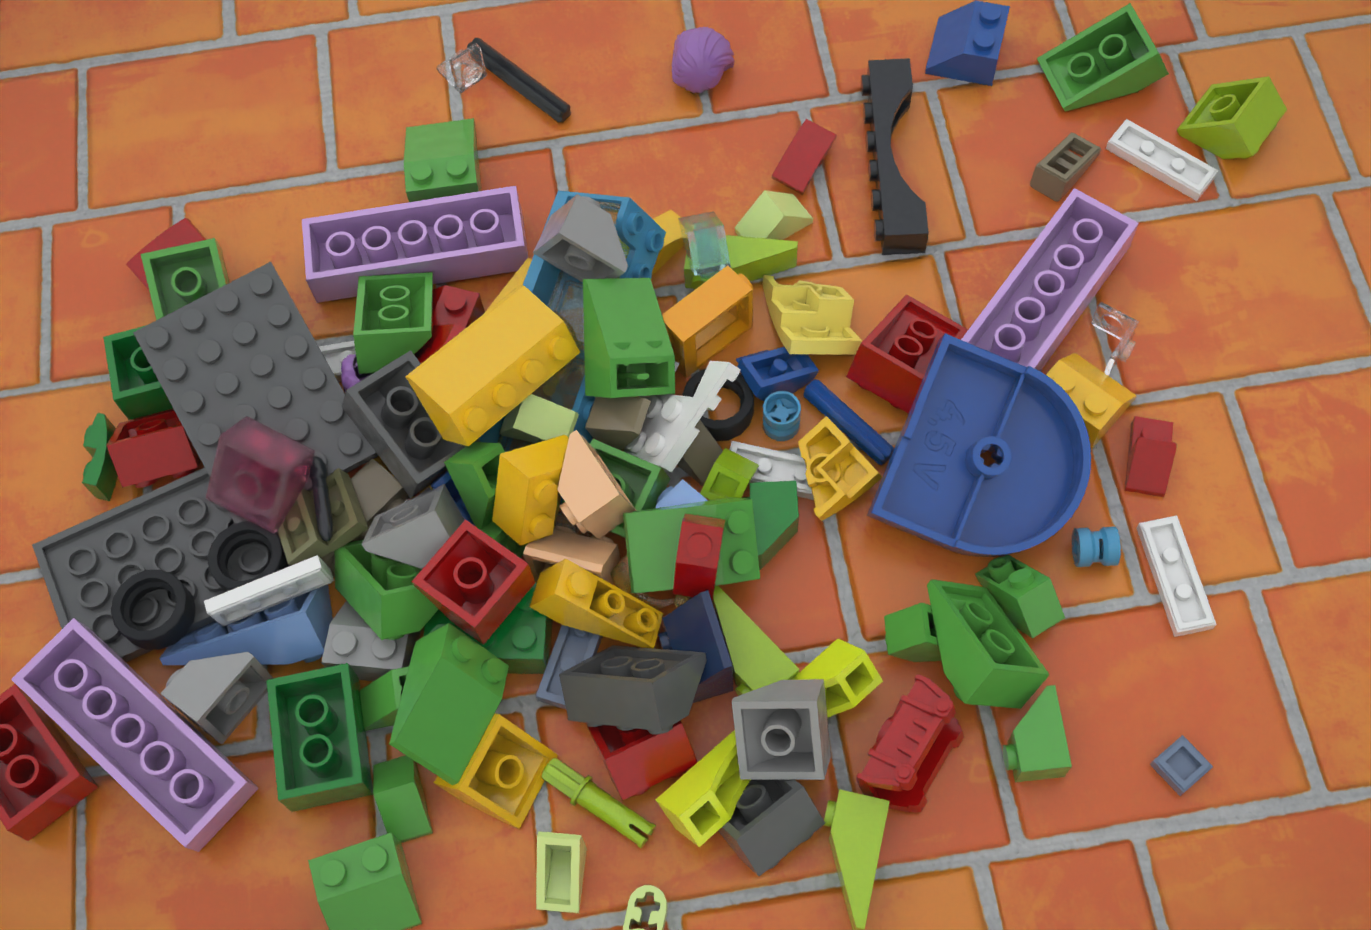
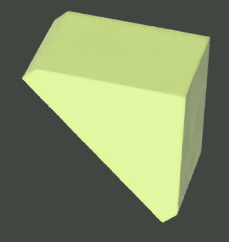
(774, 217)
(538, 420)
(559, 871)

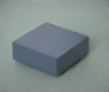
(1181, 765)

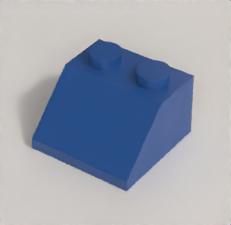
(968, 43)

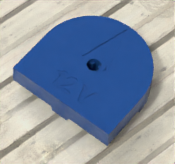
(936, 472)

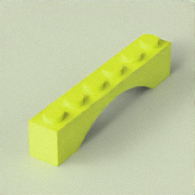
(710, 790)

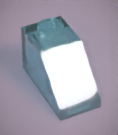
(705, 244)

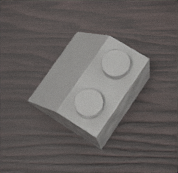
(582, 241)
(414, 528)
(355, 643)
(218, 691)
(783, 731)

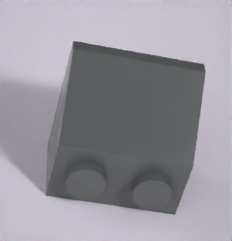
(770, 822)

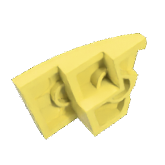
(811, 317)

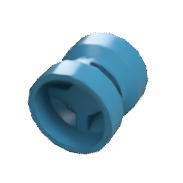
(785, 408)
(1096, 546)

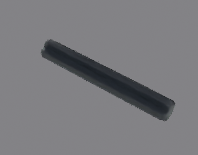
(523, 82)

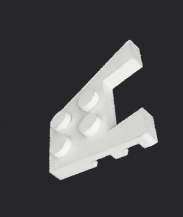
(673, 418)

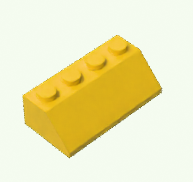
(492, 366)

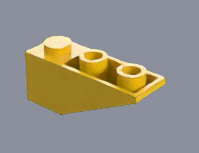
(594, 605)

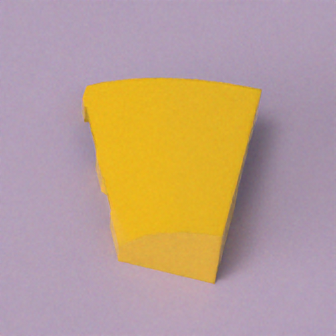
(834, 469)

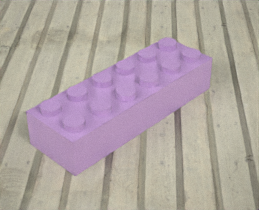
(443, 235)
(1053, 282)
(135, 735)

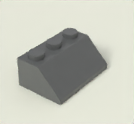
(399, 426)
(633, 688)

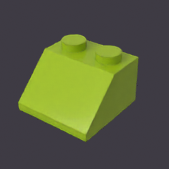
(1234, 117)

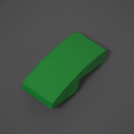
(100, 472)

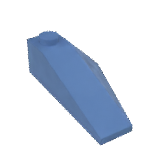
(273, 636)

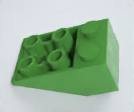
(625, 340)

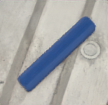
(848, 422)

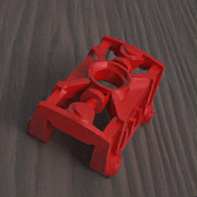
(911, 747)

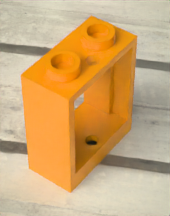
(709, 319)

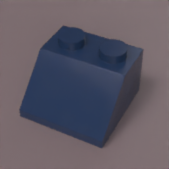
(698, 630)

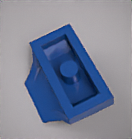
(776, 371)

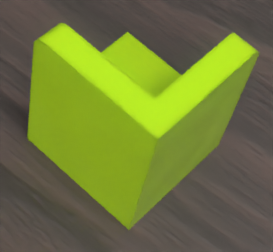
(729, 476)

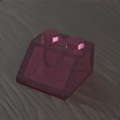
(258, 473)

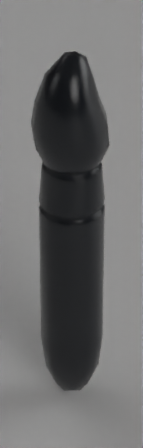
(318, 475)

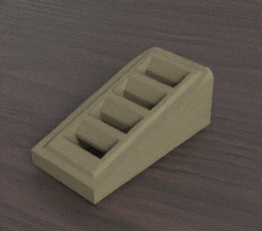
(1063, 168)

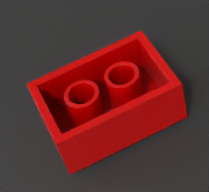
(37, 768)

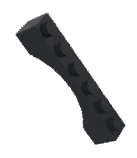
(901, 212)

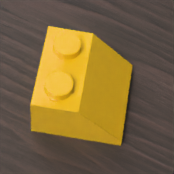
(1093, 392)
(527, 490)
(503, 773)

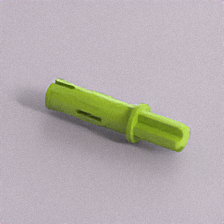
(597, 801)

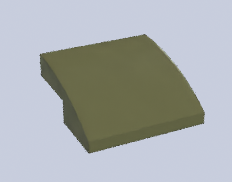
(300, 531)

